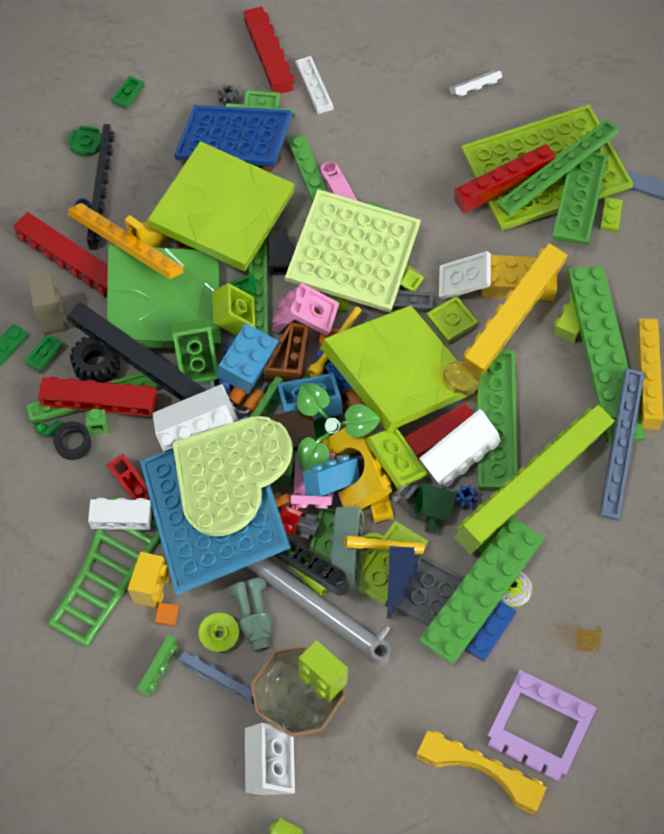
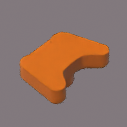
(280, 500)

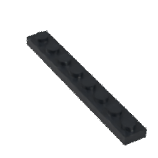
(101, 180)

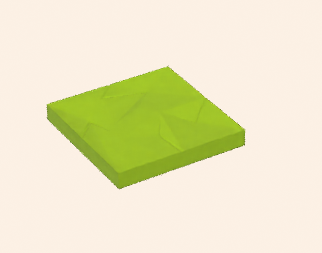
(221, 206)
(394, 366)

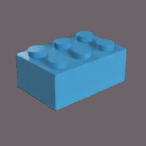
(246, 358)
(289, 392)

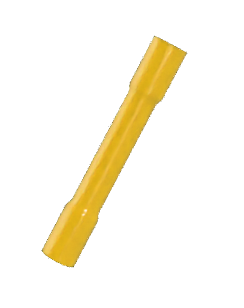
(361, 543)

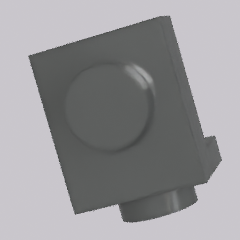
(407, 500)

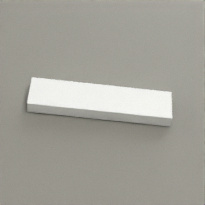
(314, 85)

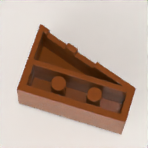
(290, 355)

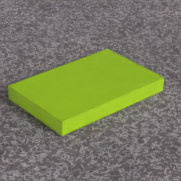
(396, 457)

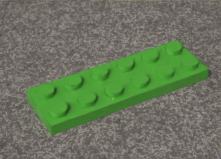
(580, 200)

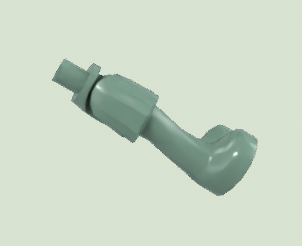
(256, 626)

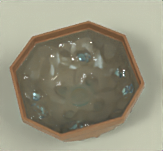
(286, 700)

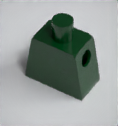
(433, 506)

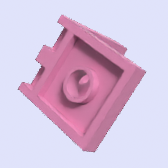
(300, 306)
(299, 495)

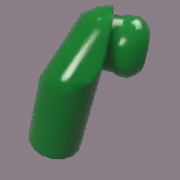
(45, 430)

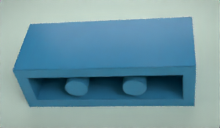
(331, 475)

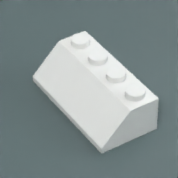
(193, 416)
(460, 449)

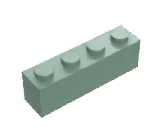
(347, 522)

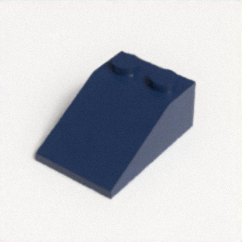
(401, 570)

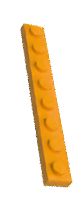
(125, 241)

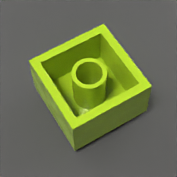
(232, 308)
(322, 671)

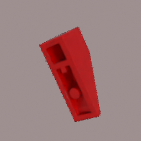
(128, 478)

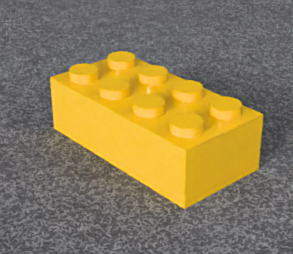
(505, 274)

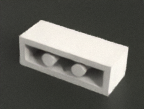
(120, 514)

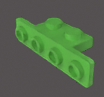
(261, 100)

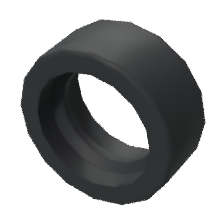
(63, 430)

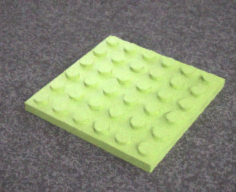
(353, 250)

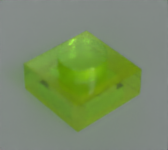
(343, 304)

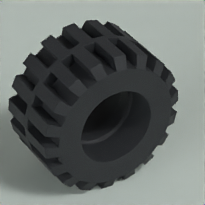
(98, 372)

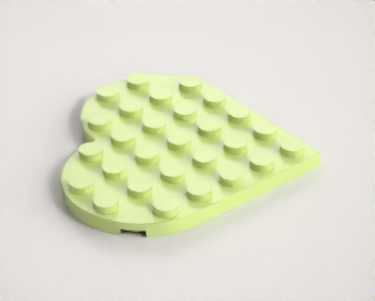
(226, 469)

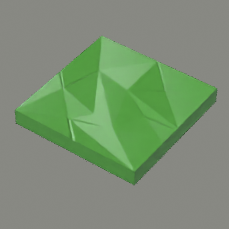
(148, 303)

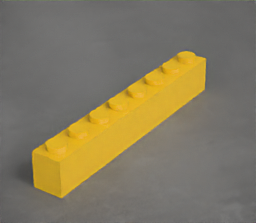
(515, 309)

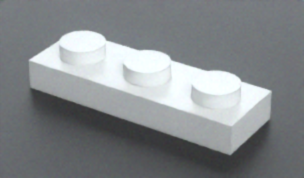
(475, 83)

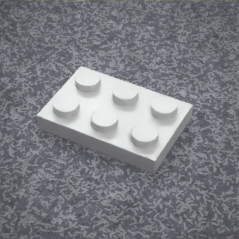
(465, 275)

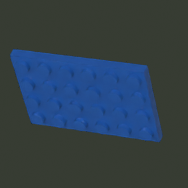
(242, 132)

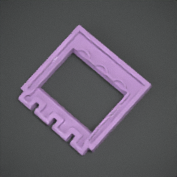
(554, 698)

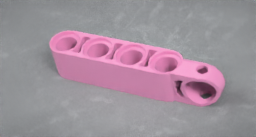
(335, 180)

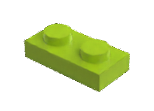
(611, 214)

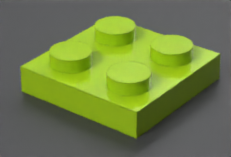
(452, 319)

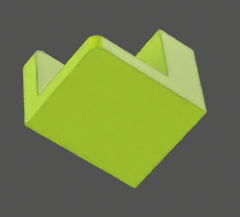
(411, 278)

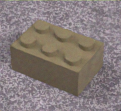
(47, 302)

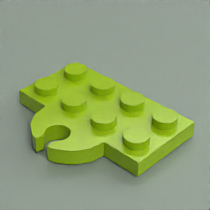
(375, 562)

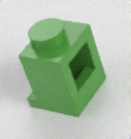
(96, 418)

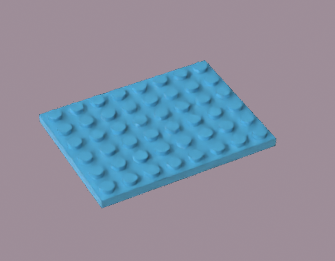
(199, 557)

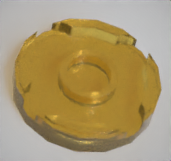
(461, 378)

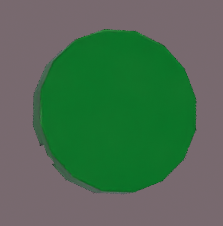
(85, 141)

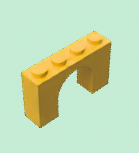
(373, 483)

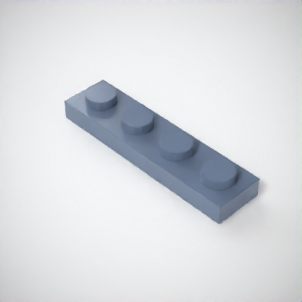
(212, 674)

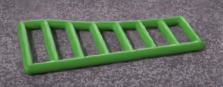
(85, 572)

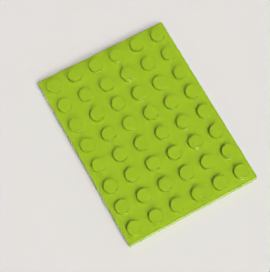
(559, 134)

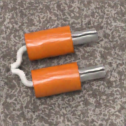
(251, 403)

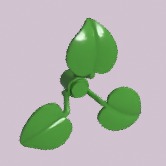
(313, 399)

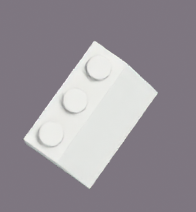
(268, 761)

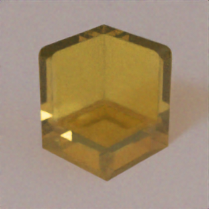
(588, 640)

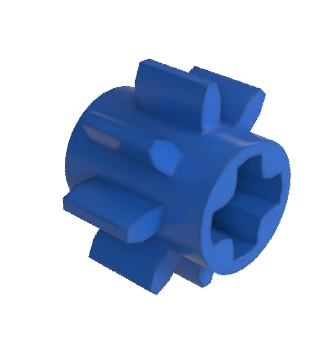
(466, 502)

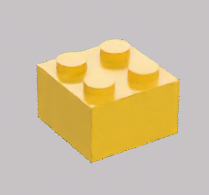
(148, 580)

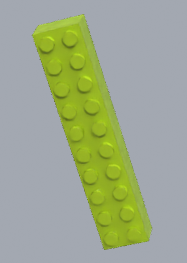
(532, 478)

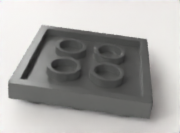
(429, 590)

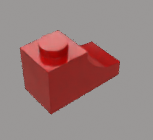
(290, 518)

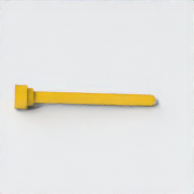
(317, 368)

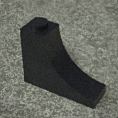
(280, 251)

